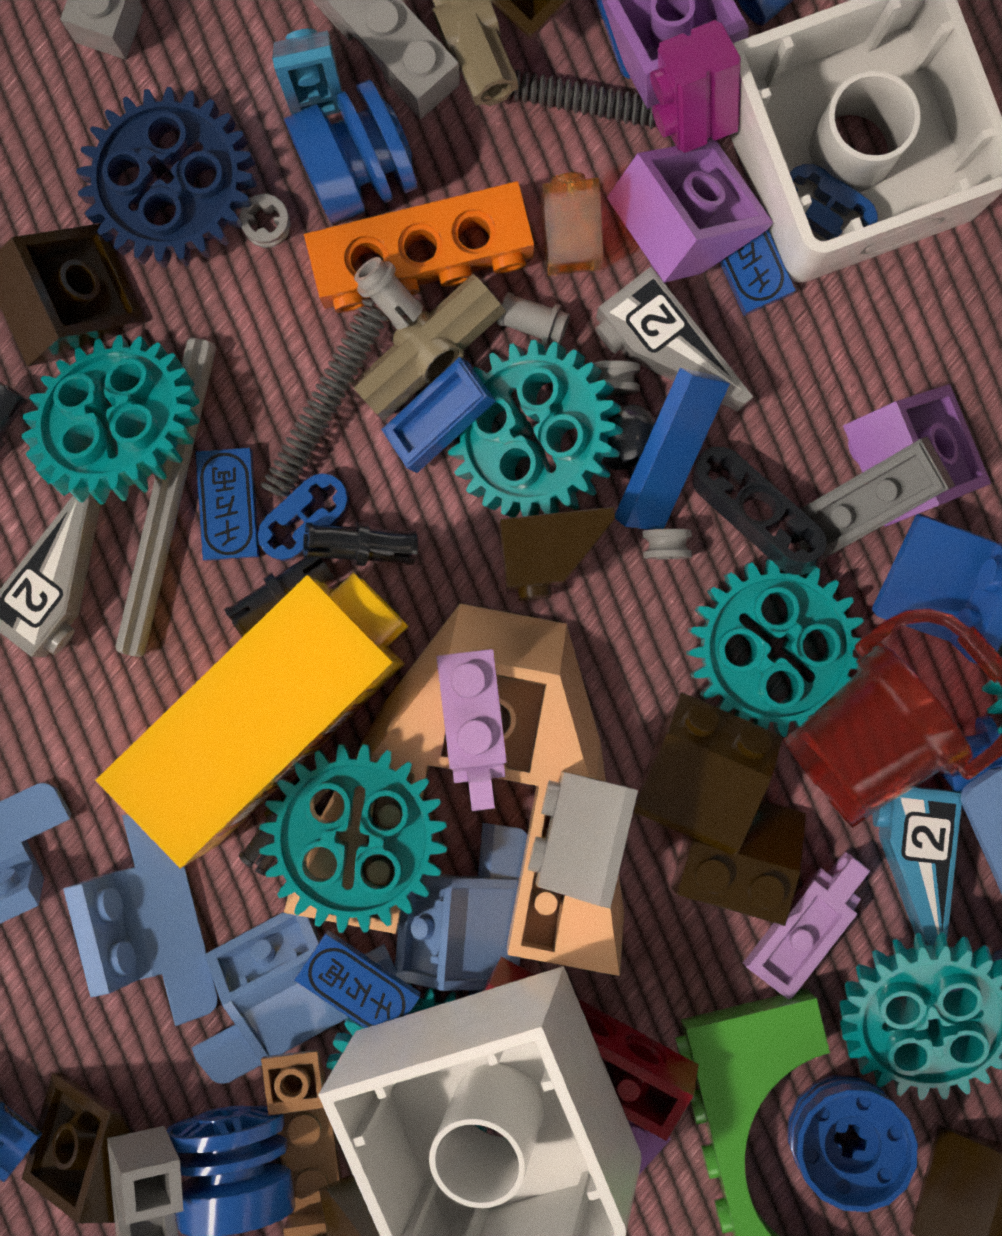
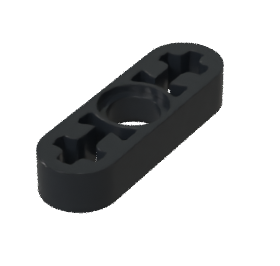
(756, 487)

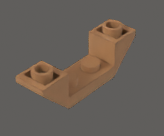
(312, 1151)

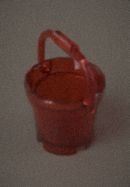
(888, 726)

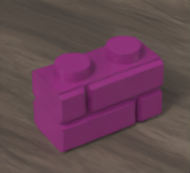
(697, 87)

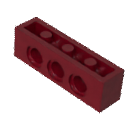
(647, 1076)

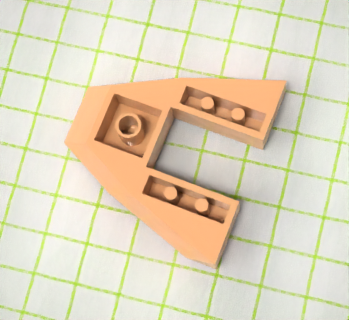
(544, 732)

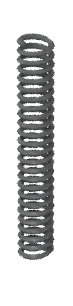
(583, 100)
(366, 331)

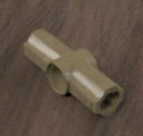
(472, 36)
(428, 347)

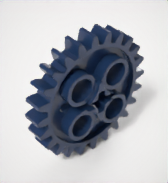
(134, 143)

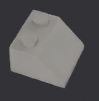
(583, 838)

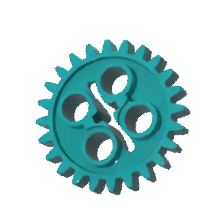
(574, 403)
(146, 421)
(807, 609)
(301, 829)
(928, 1016)

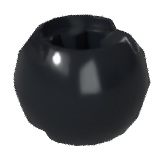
(637, 426)

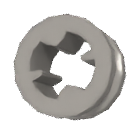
(268, 205)
(620, 375)
(667, 544)

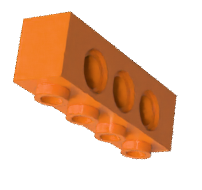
(389, 235)

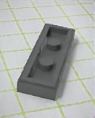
(879, 495)

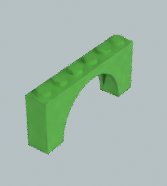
(740, 1060)

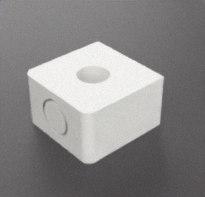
(906, 72)
(499, 1060)

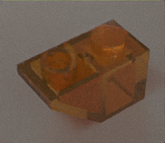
(571, 224)

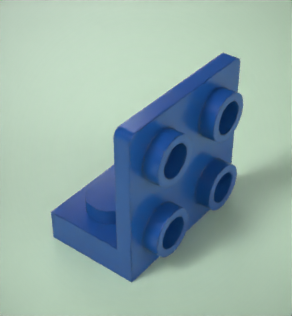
(949, 573)

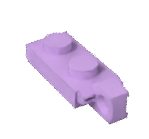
(473, 722)
(814, 924)

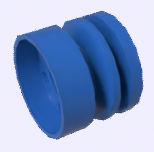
(352, 152)
(868, 1169)
(230, 1171)

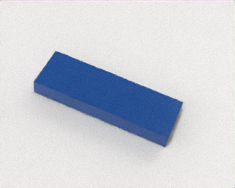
(671, 449)

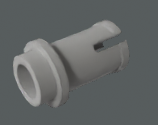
(379, 283)
(534, 319)

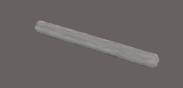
(162, 518)

